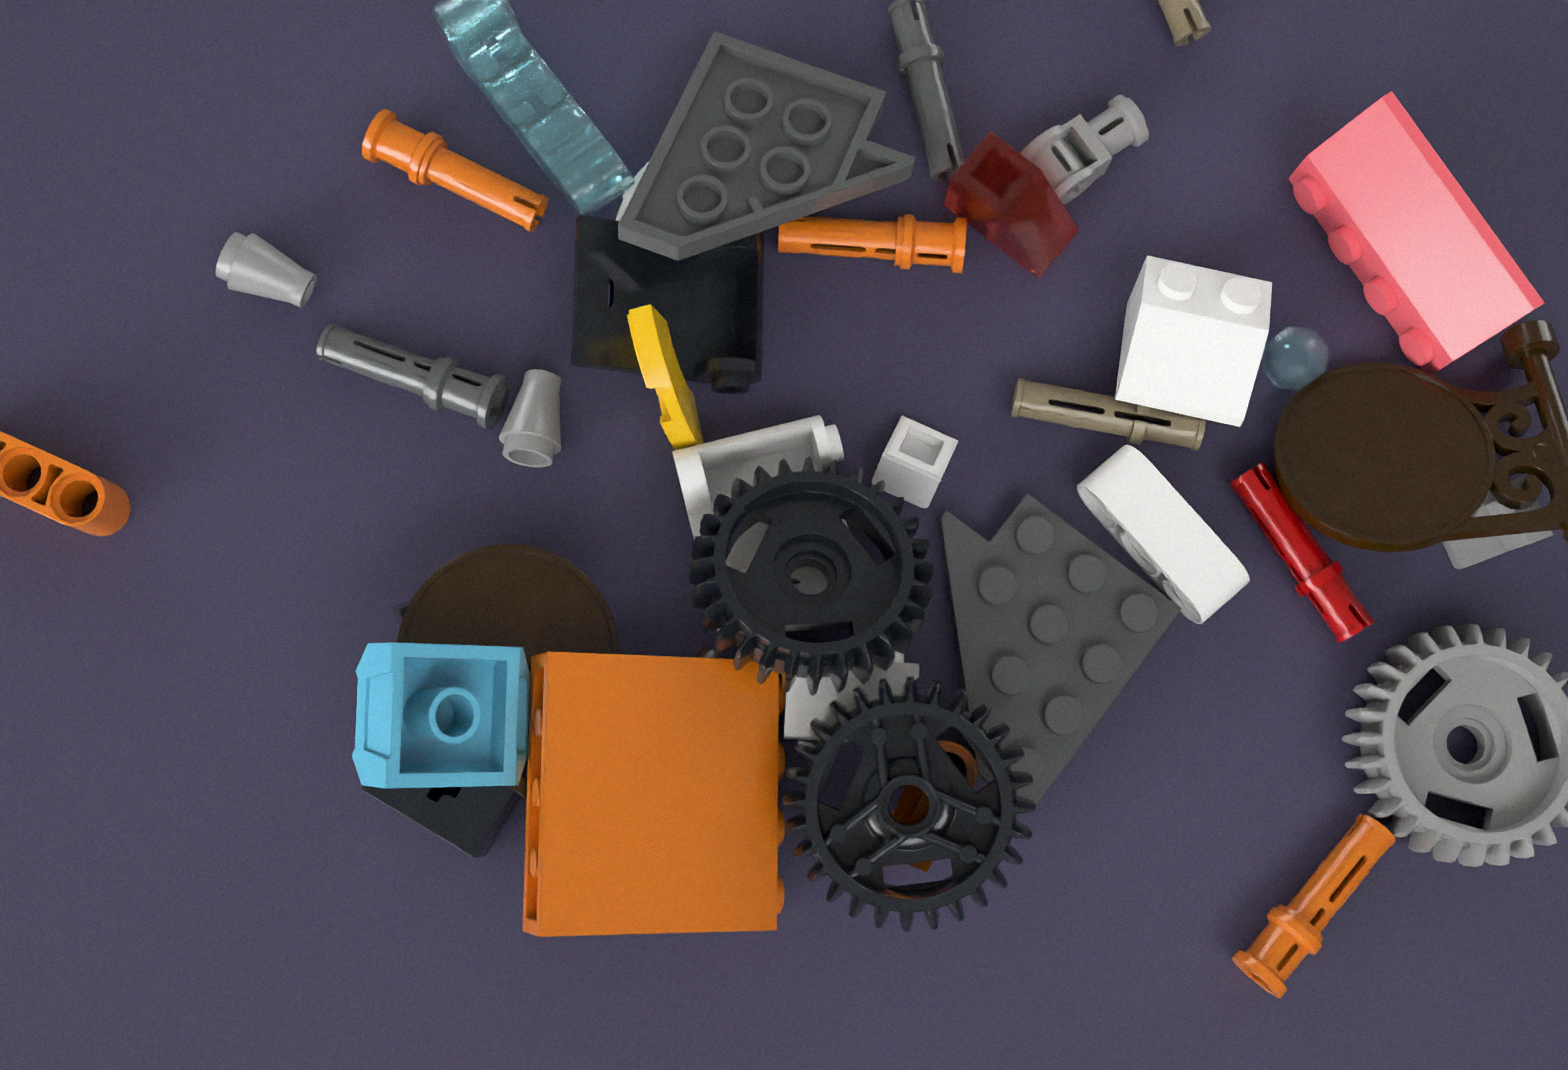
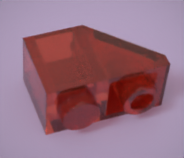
(1011, 205)

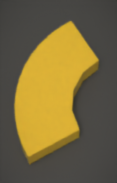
(663, 373)

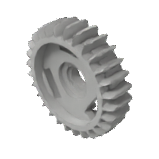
(1504, 777)

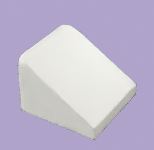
(914, 462)

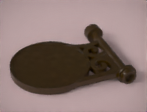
(1408, 460)
(513, 600)

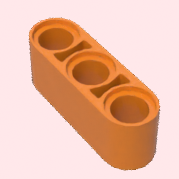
(60, 489)

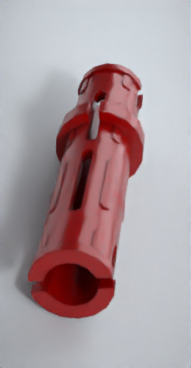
(1301, 553)

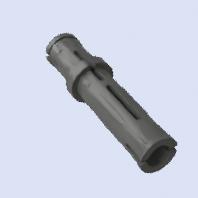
(921, 65)

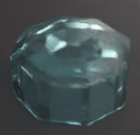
(1295, 357)

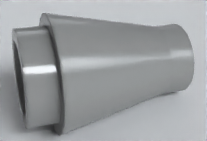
(262, 270)
(534, 422)

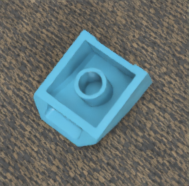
(441, 715)

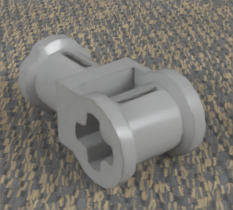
(1082, 150)

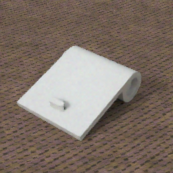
(714, 465)

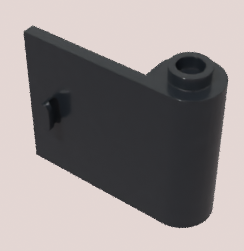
(706, 299)

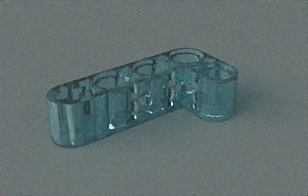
(533, 102)

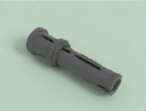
(439, 382)

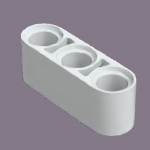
(1163, 534)

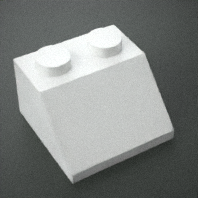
(1193, 340)

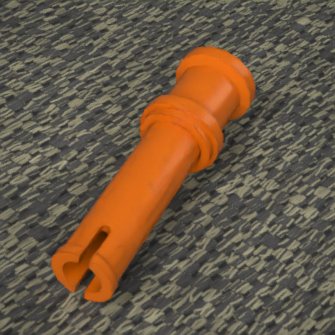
(430, 160)
(902, 241)
(1297, 927)

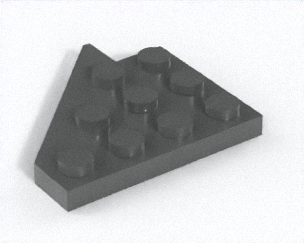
(757, 149)
(1045, 632)

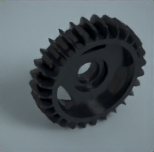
(807, 530)
(900, 751)

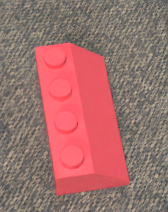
(1412, 236)

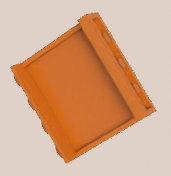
(652, 796)

